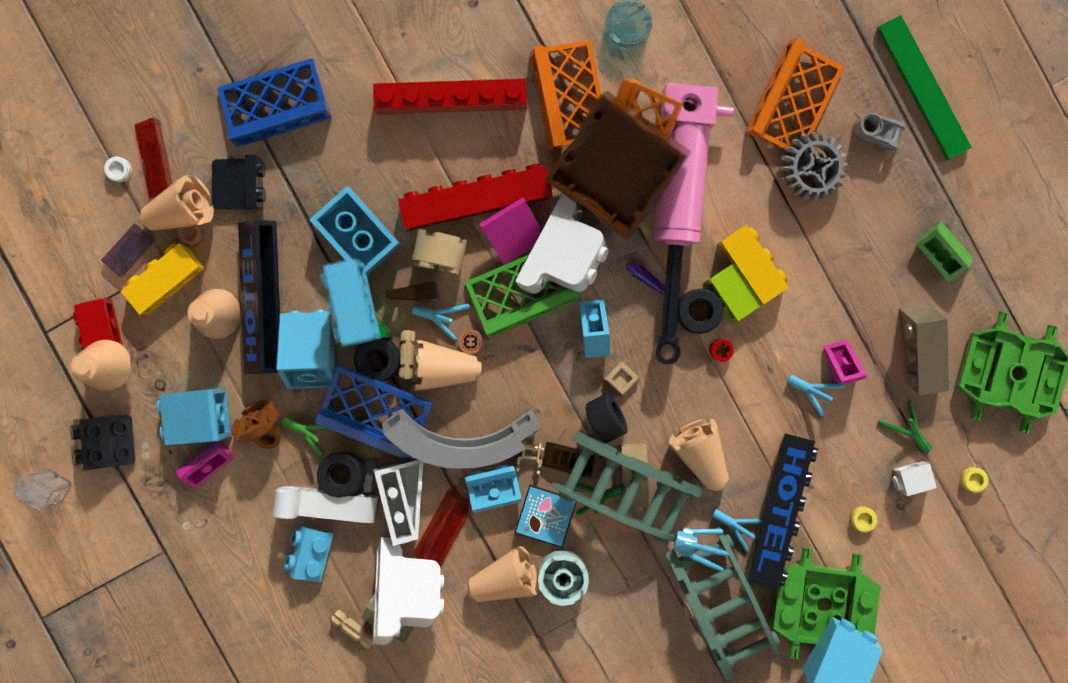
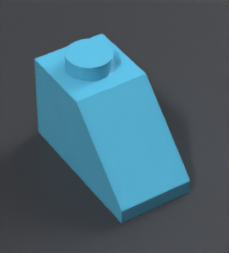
(594, 328)

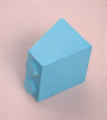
(306, 349)
(194, 416)
(843, 655)

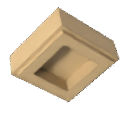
(621, 378)

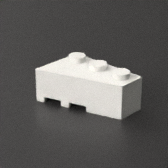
(401, 496)

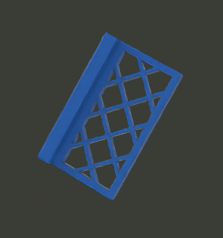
(274, 123)
(360, 429)

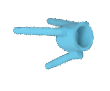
(686, 543)

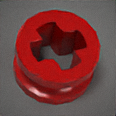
(727, 354)

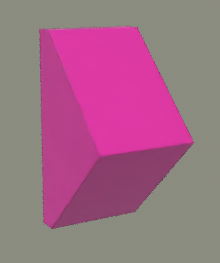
(843, 363)

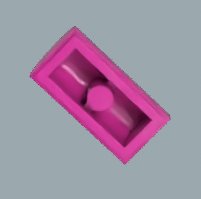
(205, 464)

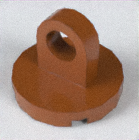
(256, 421)

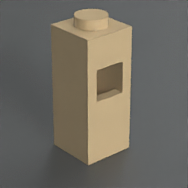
(642, 496)

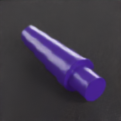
(645, 276)

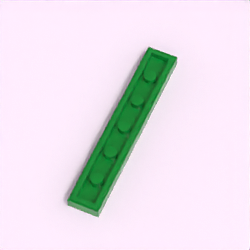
(924, 87)

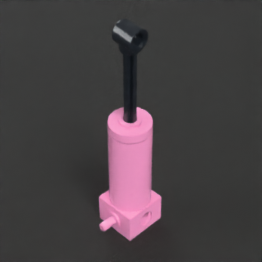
(681, 205)

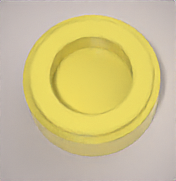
(974, 479)
(863, 519)

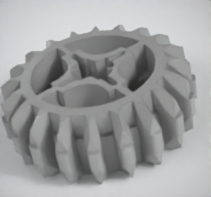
(822, 184)

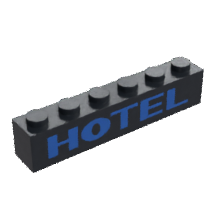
(259, 295)
(781, 512)

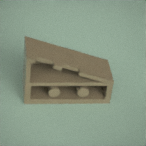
(926, 349)

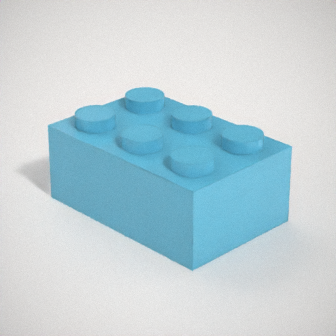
(355, 230)
(351, 302)

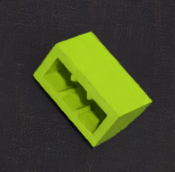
(734, 292)

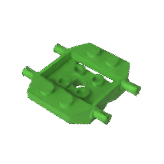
(1043, 369)
(806, 583)

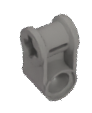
(884, 131)

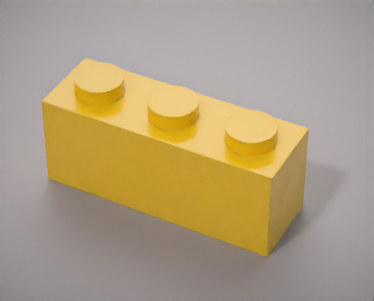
(754, 263)
(162, 278)

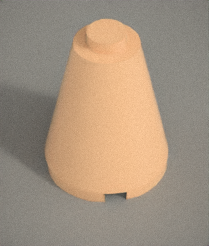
(179, 206)
(215, 313)
(102, 365)
(442, 367)
(702, 453)
(505, 578)

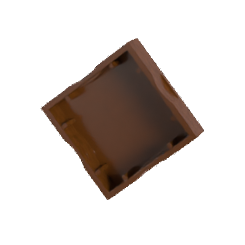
(617, 165)

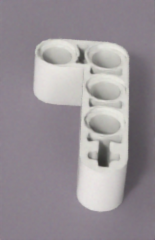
(310, 502)

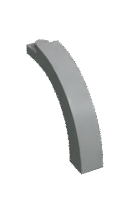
(459, 452)

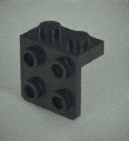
(238, 183)
(103, 442)

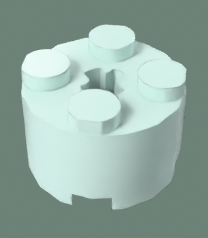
(573, 587)

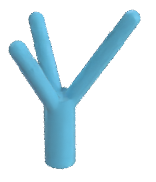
(436, 316)
(811, 389)
(733, 525)

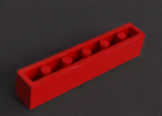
(450, 96)
(474, 198)

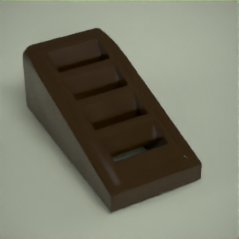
(420, 292)
(587, 472)

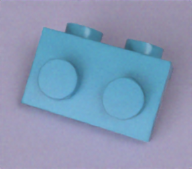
(493, 488)
(308, 553)

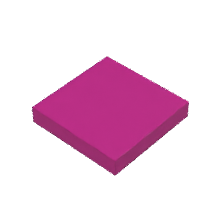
(512, 231)

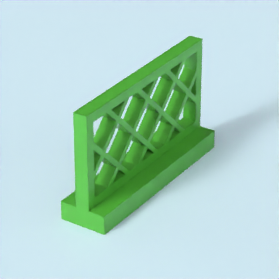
(523, 313)

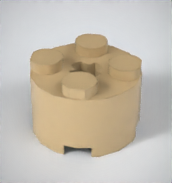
(440, 251)

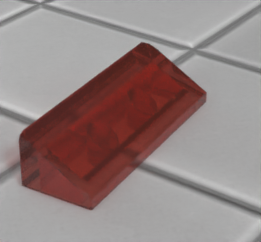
(153, 156)
(443, 528)

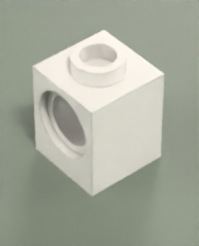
(914, 478)

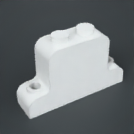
(564, 252)
(404, 592)

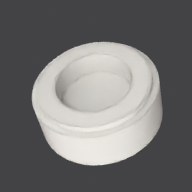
(118, 169)

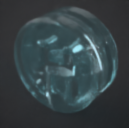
(628, 24)

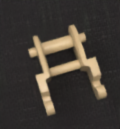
(533, 448)

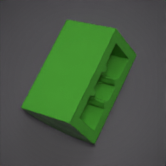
(945, 251)

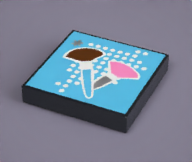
(545, 516)

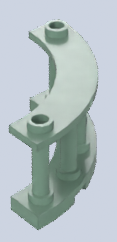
(640, 472)
(706, 617)

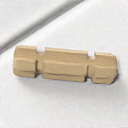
(407, 354)
(352, 629)

